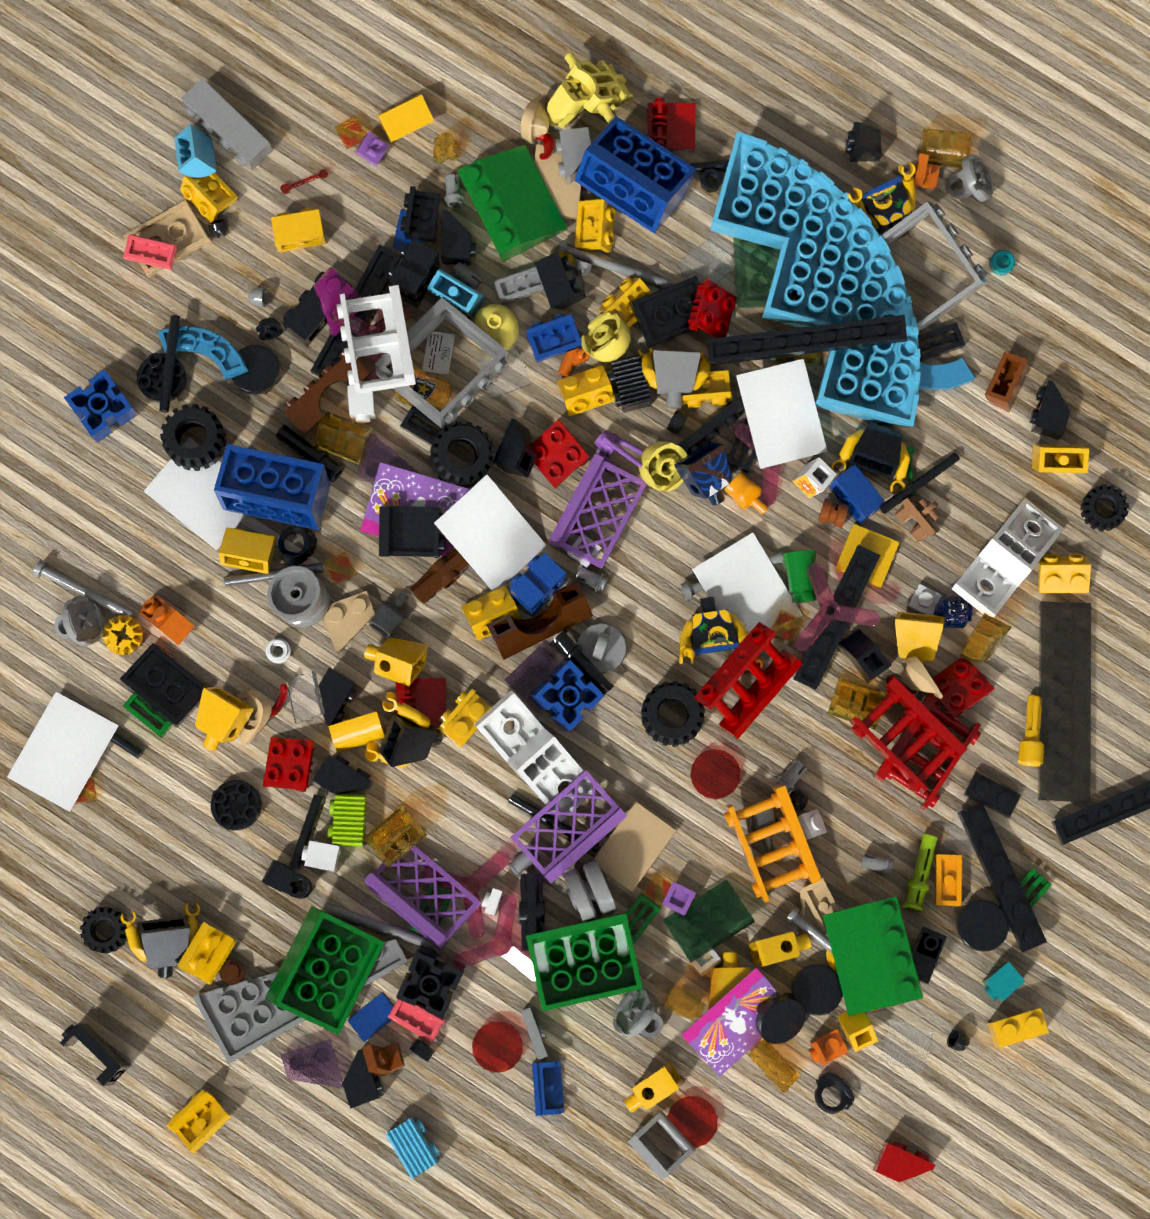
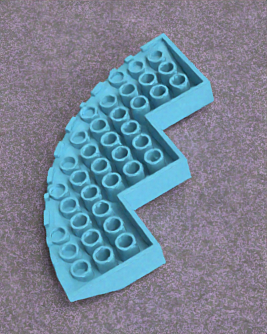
(831, 267)

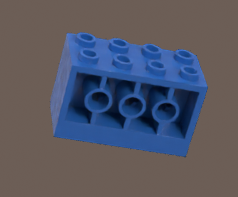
(635, 174)
(272, 486)

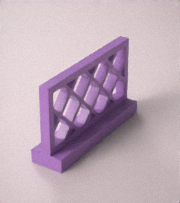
(578, 502)
(583, 842)
(412, 914)

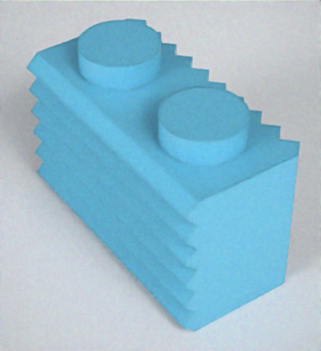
(456, 292)
(413, 1146)

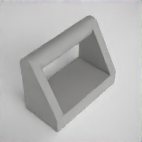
(650, 1152)

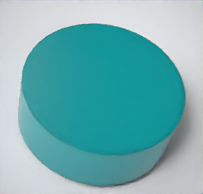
(1002, 262)

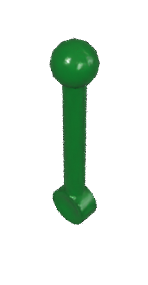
(910, 449)

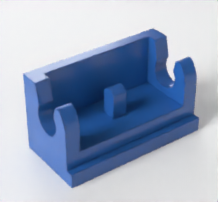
(858, 493)
(548, 1088)

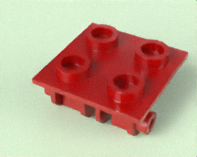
(672, 124)
(713, 309)
(558, 453)
(961, 686)
(426, 696)
(288, 764)

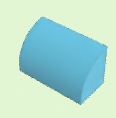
(195, 152)

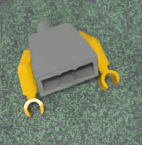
(674, 373)

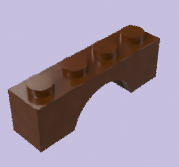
(306, 410)
(566, 610)

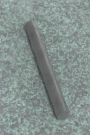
(257, 576)

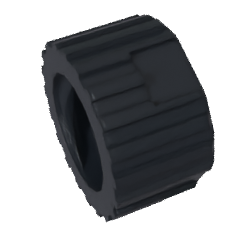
(710, 188)
(677, 421)
(422, 1050)

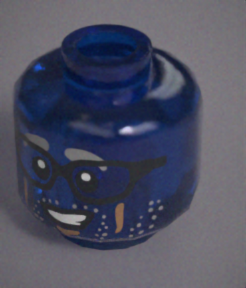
(955, 611)

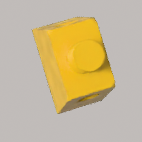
(918, 635)
(398, 659)
(221, 716)
(769, 950)
(725, 978)
(662, 1082)

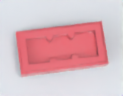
(150, 252)
(416, 1019)

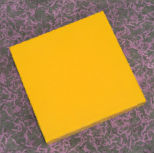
(873, 541)

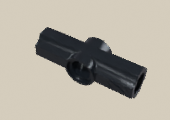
(531, 906)

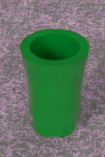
(798, 579)

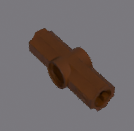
(440, 575)

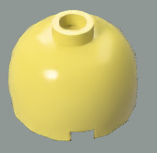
(498, 323)
(607, 338)
(658, 465)

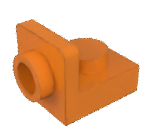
(925, 174)
(827, 1047)

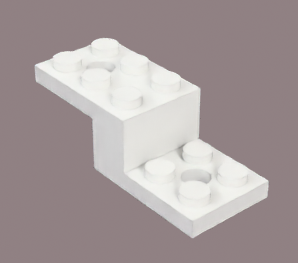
(1007, 558)
(532, 752)

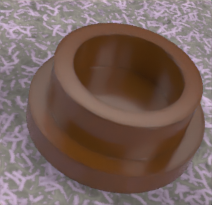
(232, 972)

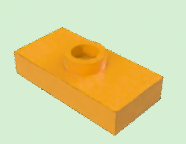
(948, 880)

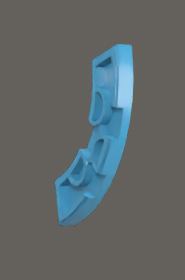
(210, 345)
(945, 375)

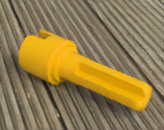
(1031, 748)

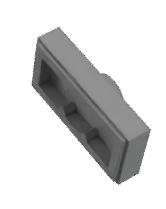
(518, 285)
(535, 1032)

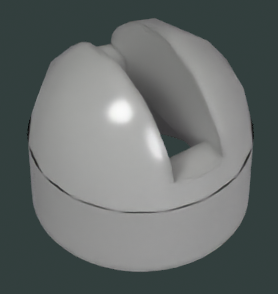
(584, 267)
(258, 297)

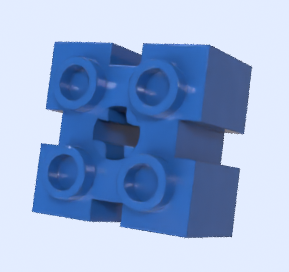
(102, 391)
(537, 584)
(582, 695)

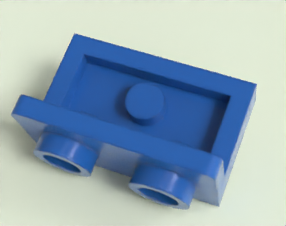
(553, 337)

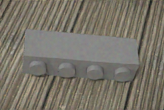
(226, 124)

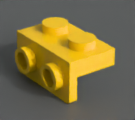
(586, 390)
(714, 390)
(1064, 574)
(488, 609)
(198, 1120)

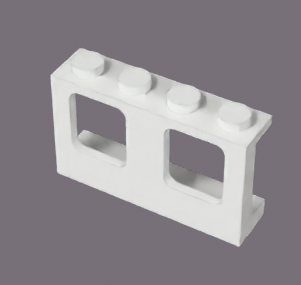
(391, 341)

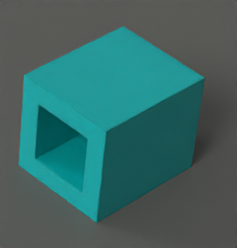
(1002, 982)

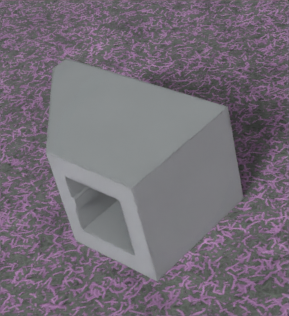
(572, 147)

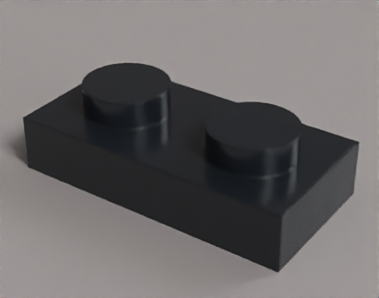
(992, 794)

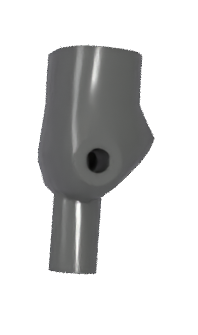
(389, 616)
(762, 820)

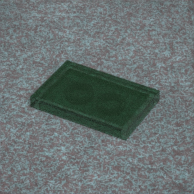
(753, 272)
(709, 921)

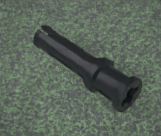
(310, 453)
(572, 652)

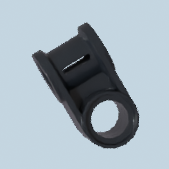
(284, 878)

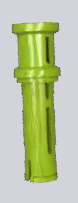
(918, 885)

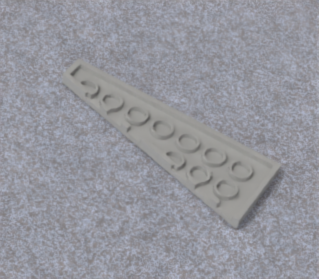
(246, 1020)

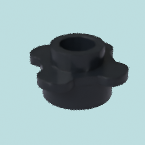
(268, 329)

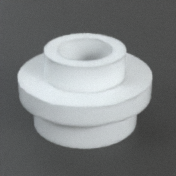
(272, 645)

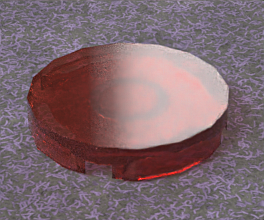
(715, 774)
(497, 1047)
(694, 1119)

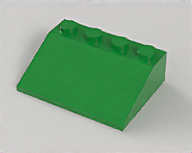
(512, 201)
(873, 956)
(584, 962)
(324, 970)

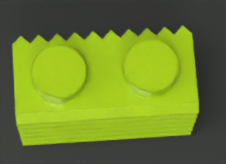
(348, 820)

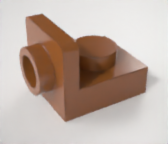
(383, 1059)

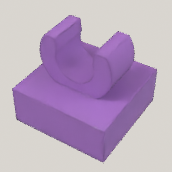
(371, 148)
(678, 898)

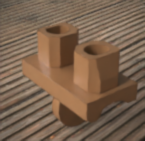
(910, 509)

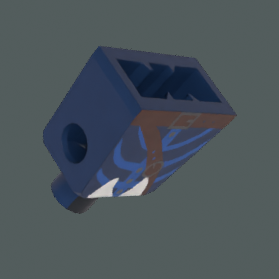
(706, 472)

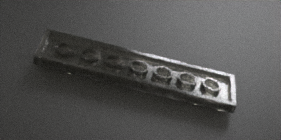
(1065, 701)

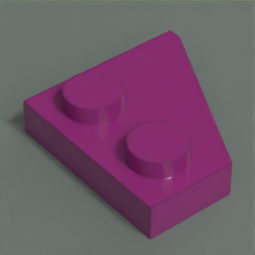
(328, 290)

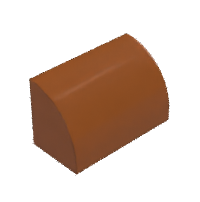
(1007, 381)

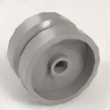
(298, 596)
(591, 891)

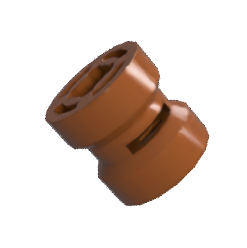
(833, 513)

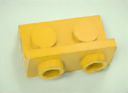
(208, 194)
(595, 225)
(630, 290)
(459, 723)
(206, 953)

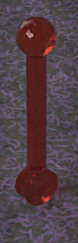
(285, 188)

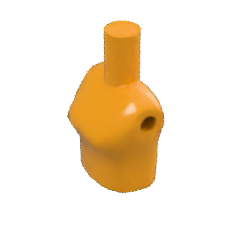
(745, 493)

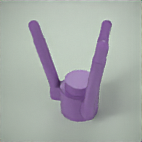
(610, 443)

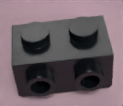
(421, 215)

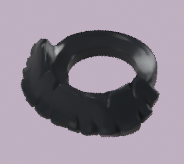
(293, 558)
(846, 1098)

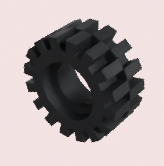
(1108, 493)
(90, 923)

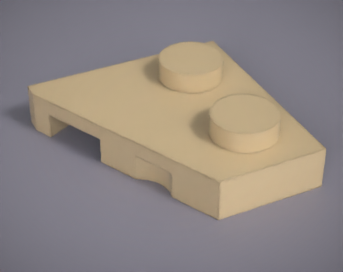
(347, 618)
(815, 902)

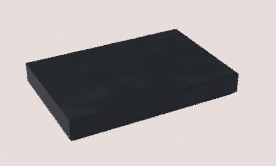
(666, 312)
(163, 685)

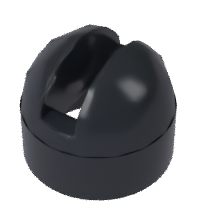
(217, 227)
(803, 799)
(958, 1040)

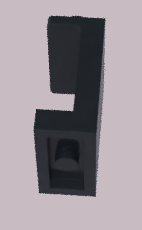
(410, 531)
(100, 1048)

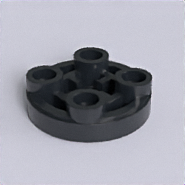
(262, 371)
(151, 377)
(236, 805)
(982, 926)
(817, 989)
(780, 1018)

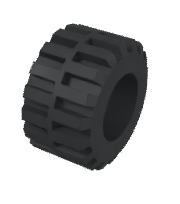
(180, 423)
(470, 435)
(664, 734)

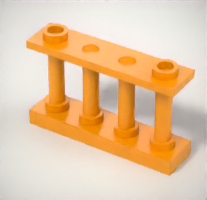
(797, 846)

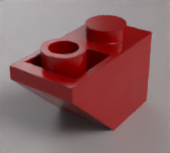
(899, 1164)

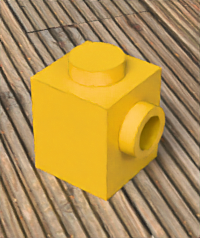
(857, 1025)

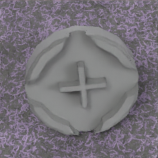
(974, 178)
(80, 621)
(603, 647)
(635, 1014)

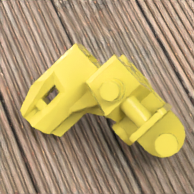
(588, 88)

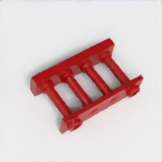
(761, 692)
(914, 729)
(932, 729)

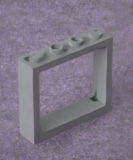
(962, 251)
(419, 332)

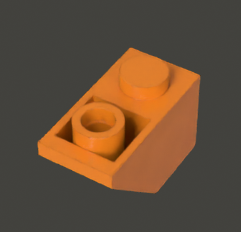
(166, 619)

